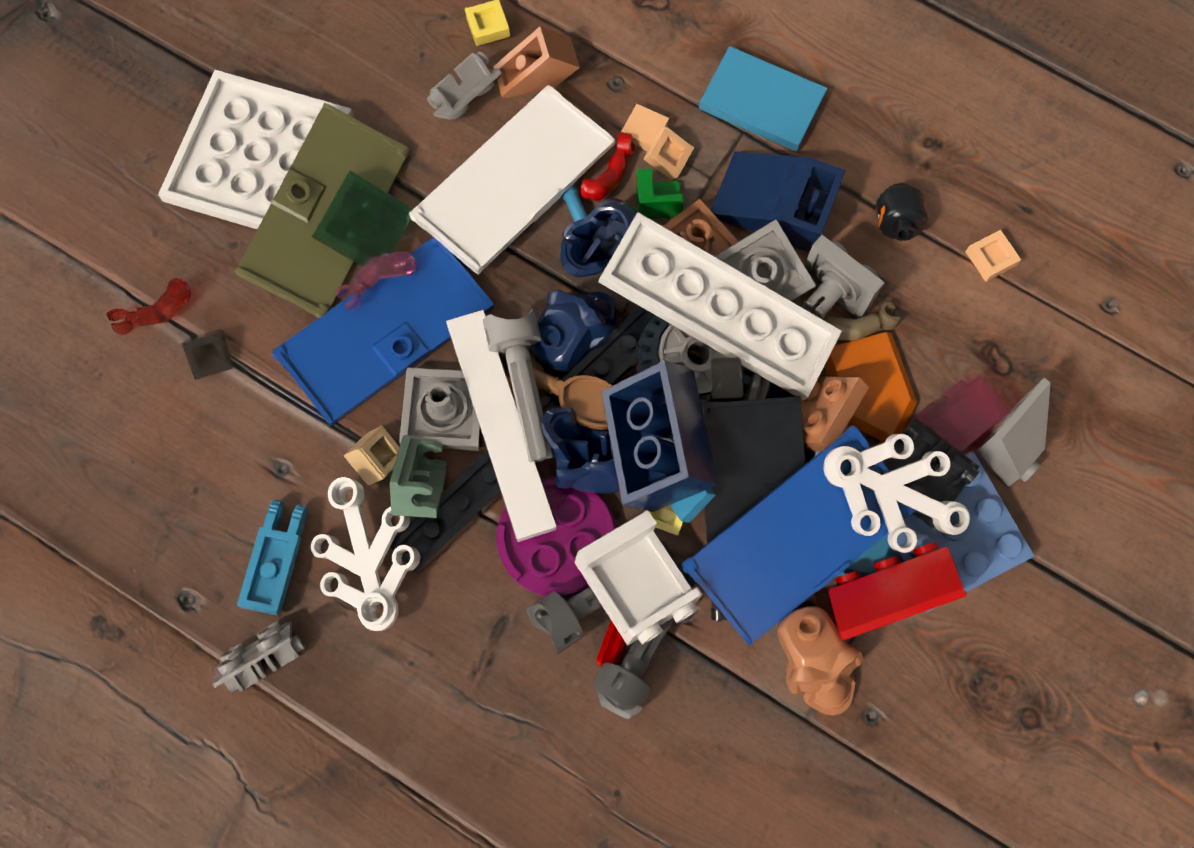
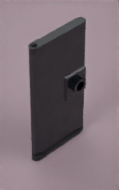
(753, 452)

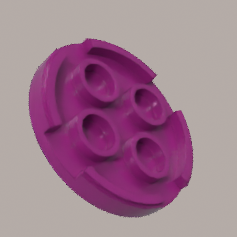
(548, 560)

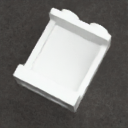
(637, 580)

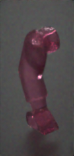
(377, 268)

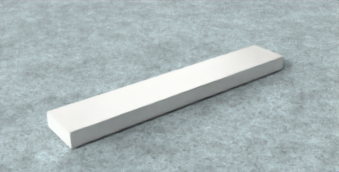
(501, 428)

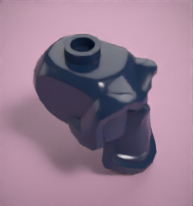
(593, 240)
(572, 328)
(581, 453)

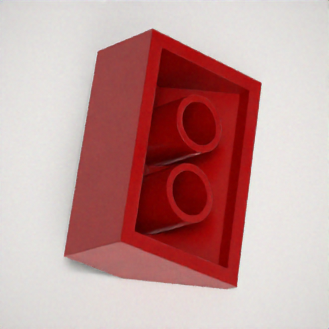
(896, 590)

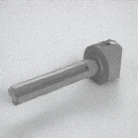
(514, 338)

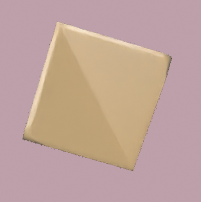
(373, 455)

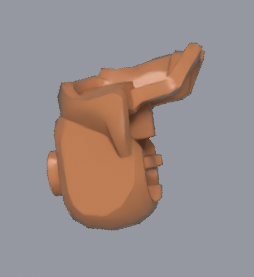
(818, 660)

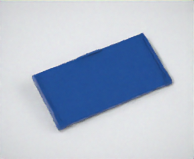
(395, 327)
(787, 545)

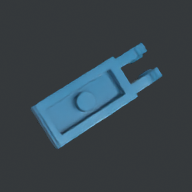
(272, 561)

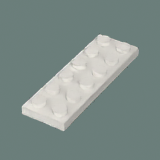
(720, 306)

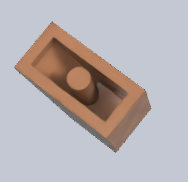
(537, 62)

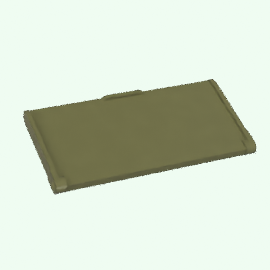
(282, 251)

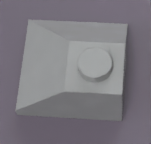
(1019, 438)

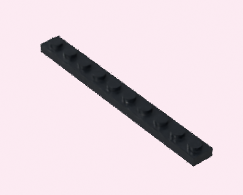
(479, 485)

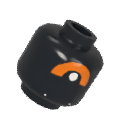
(901, 212)

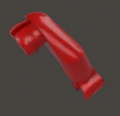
(612, 177)

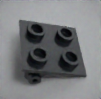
(940, 488)

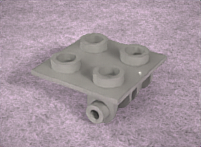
(237, 662)

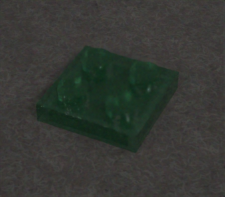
(362, 221)

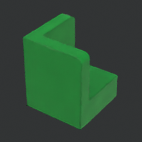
(657, 199)

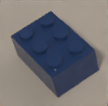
(659, 437)

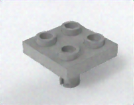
(770, 261)
(840, 280)
(439, 409)

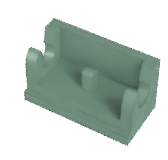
(417, 481)

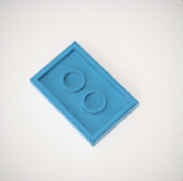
(762, 98)

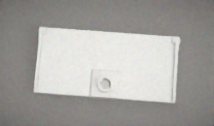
(512, 179)

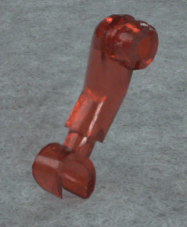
(161, 312)

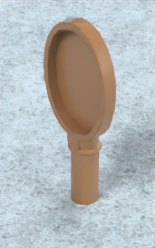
(580, 394)

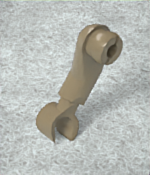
(859, 328)

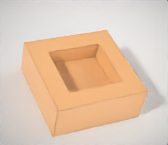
(644, 126)
(668, 153)
(993, 255)

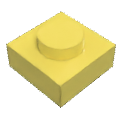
(487, 22)

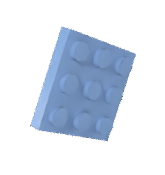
(987, 545)

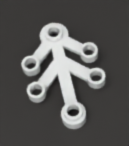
(890, 489)
(366, 558)

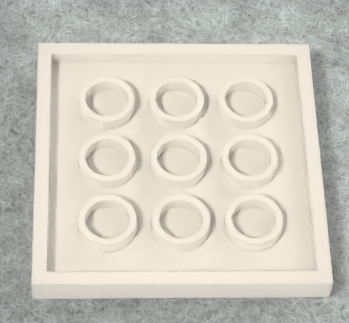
(239, 148)

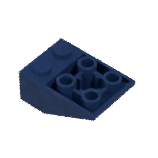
(778, 188)

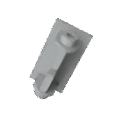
(453, 96)

